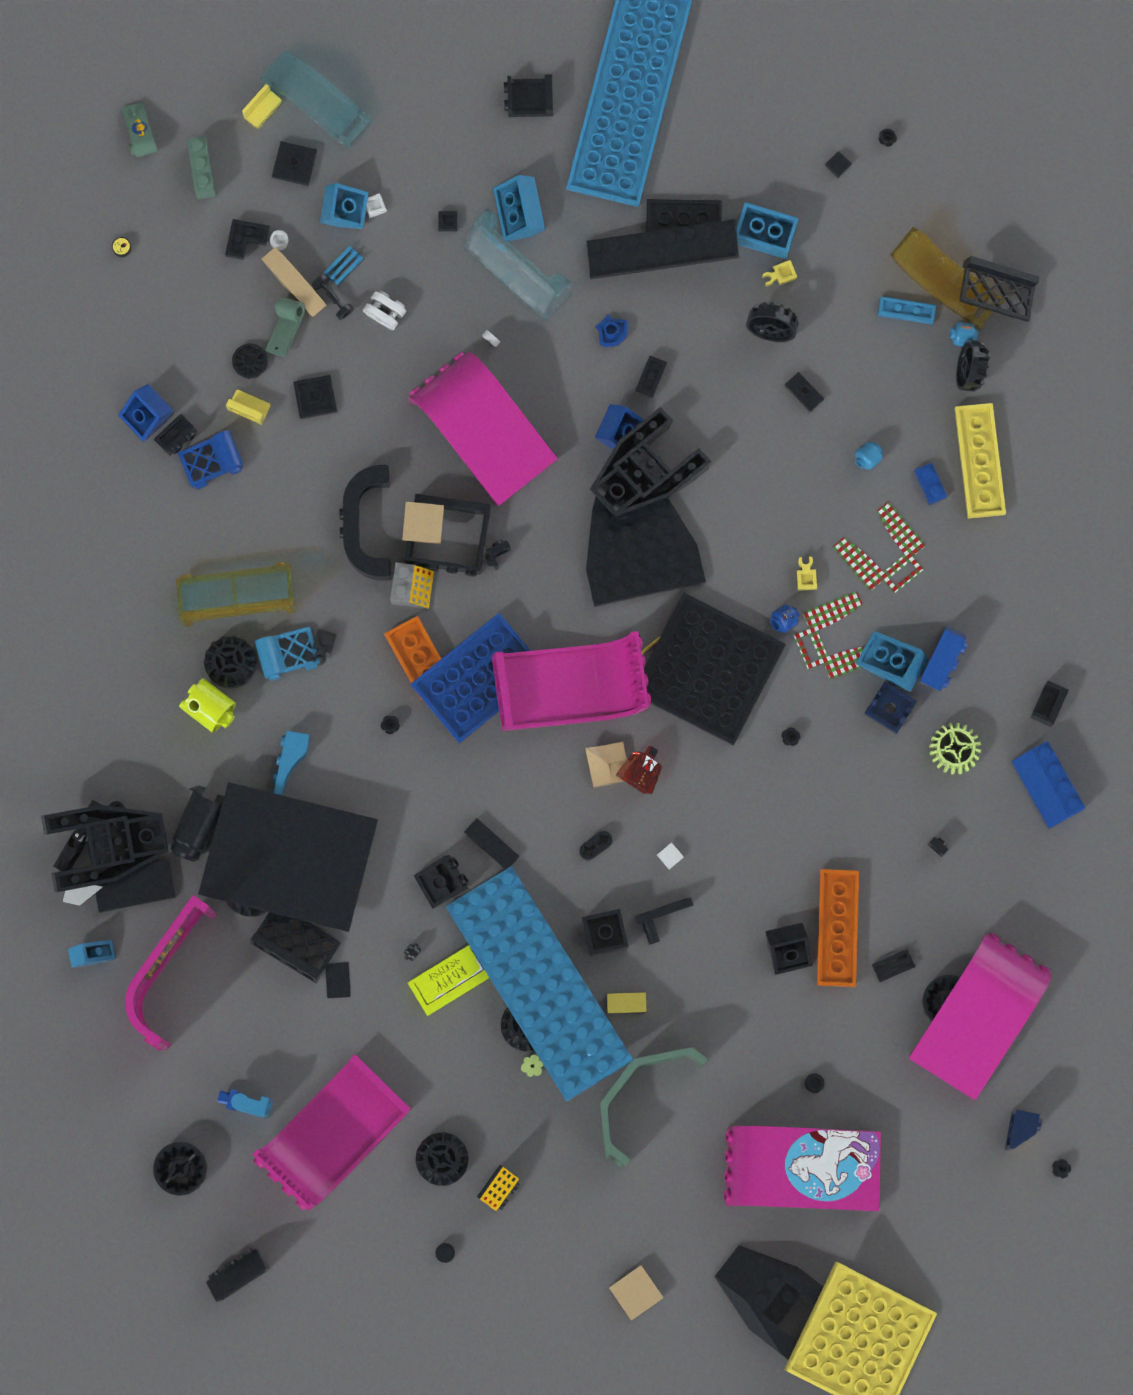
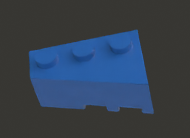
(944, 659)

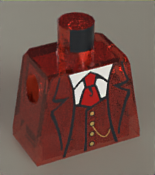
(641, 770)

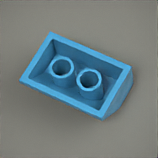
(519, 208)

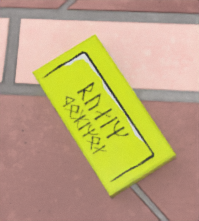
(448, 980)

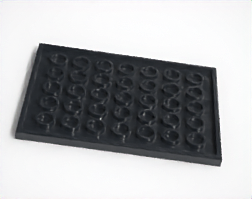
(288, 857)

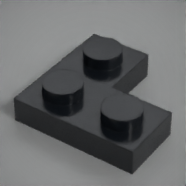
(242, 233)

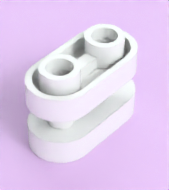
(382, 300)

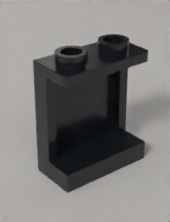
(529, 97)

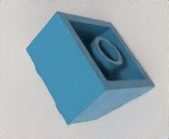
(344, 206)

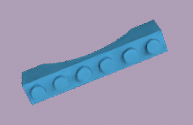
(294, 750)

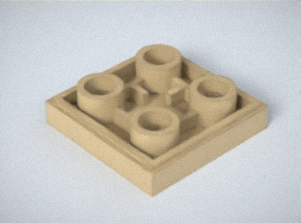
(423, 522)
(636, 1292)

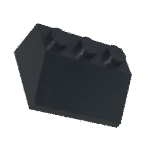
(236, 1274)

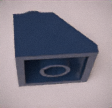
(1021, 1128)

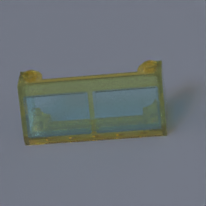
(235, 593)

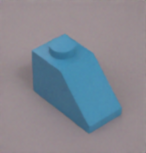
(91, 953)

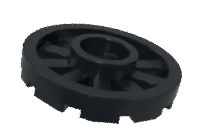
(249, 361)

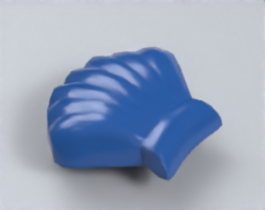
(612, 331)

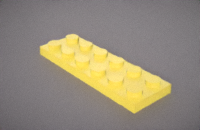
(980, 460)

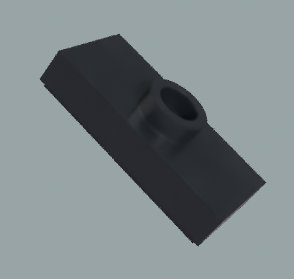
(804, 392)

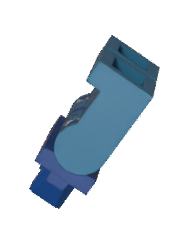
(237, 1101)

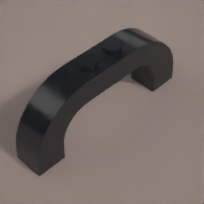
(368, 478)

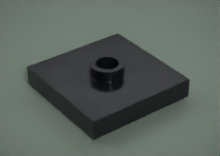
(294, 163)

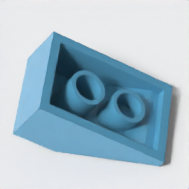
(893, 660)

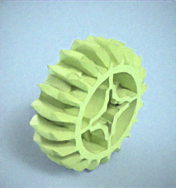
(947, 751)

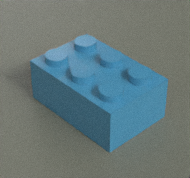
(766, 230)

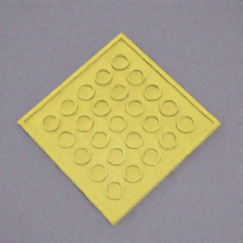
(860, 1337)

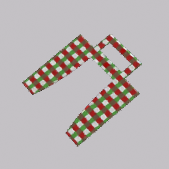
(903, 536)
(822, 617)

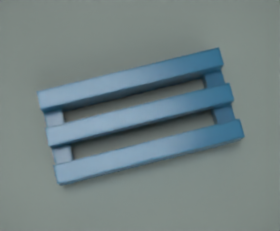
(354, 254)

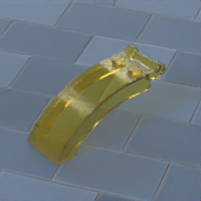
(939, 275)

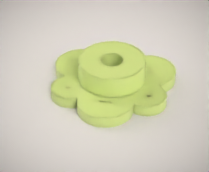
(526, 1066)

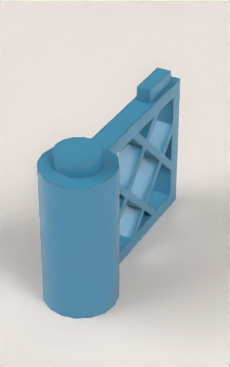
(273, 660)

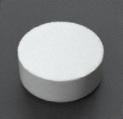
(279, 239)
(490, 338)

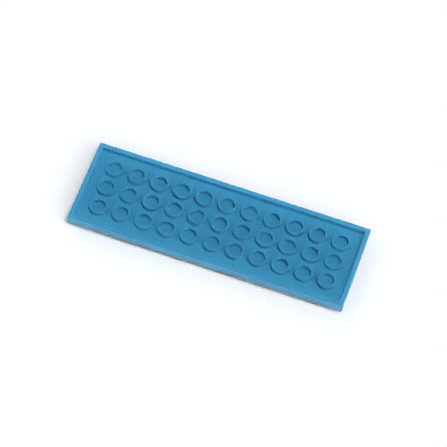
(628, 99)
(539, 984)

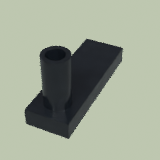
(647, 917)

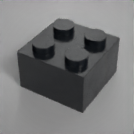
(605, 932)

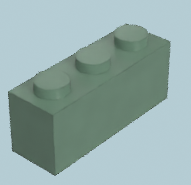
(201, 167)

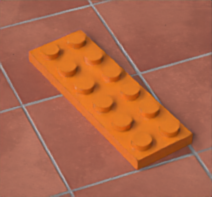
(837, 928)

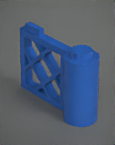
(226, 455)

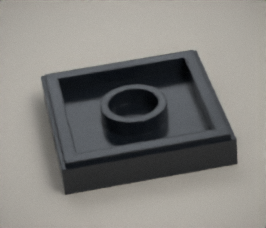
(315, 397)

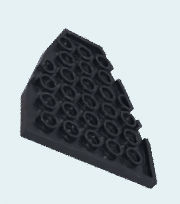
(640, 553)

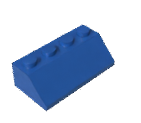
(1048, 784)

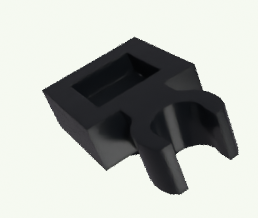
(323, 643)

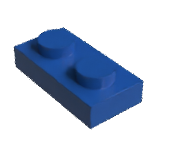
(930, 483)

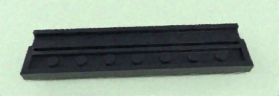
(663, 249)

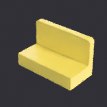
(261, 107)
(248, 406)

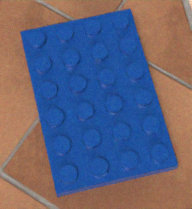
(462, 683)

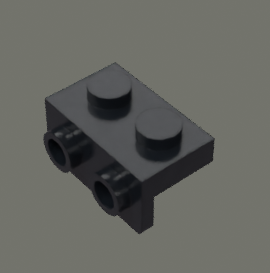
(176, 435)

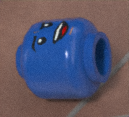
(784, 618)

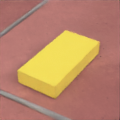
(626, 1003)

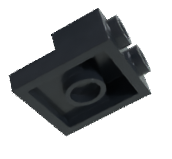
(441, 881)

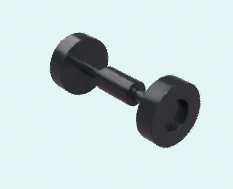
(321, 282)

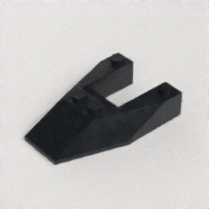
(637, 475)
(116, 840)
(765, 1292)

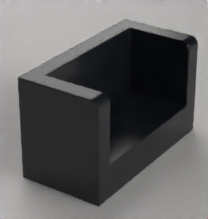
(1049, 703)

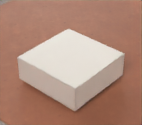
(375, 206)
(670, 856)

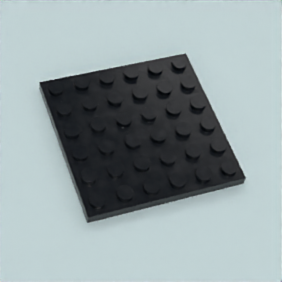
(710, 668)

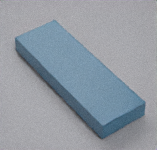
(907, 310)

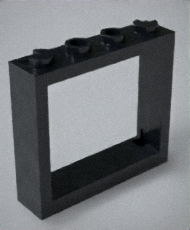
(454, 505)

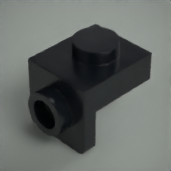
(498, 549)

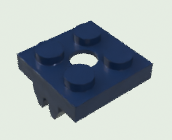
(890, 694)

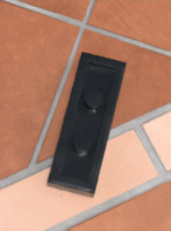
(491, 844)

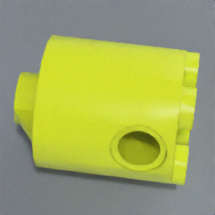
(209, 706)

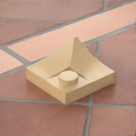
(605, 763)

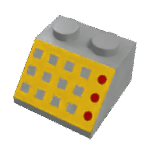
(411, 586)

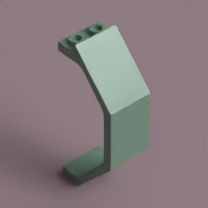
(618, 1157)

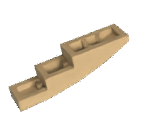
(293, 281)

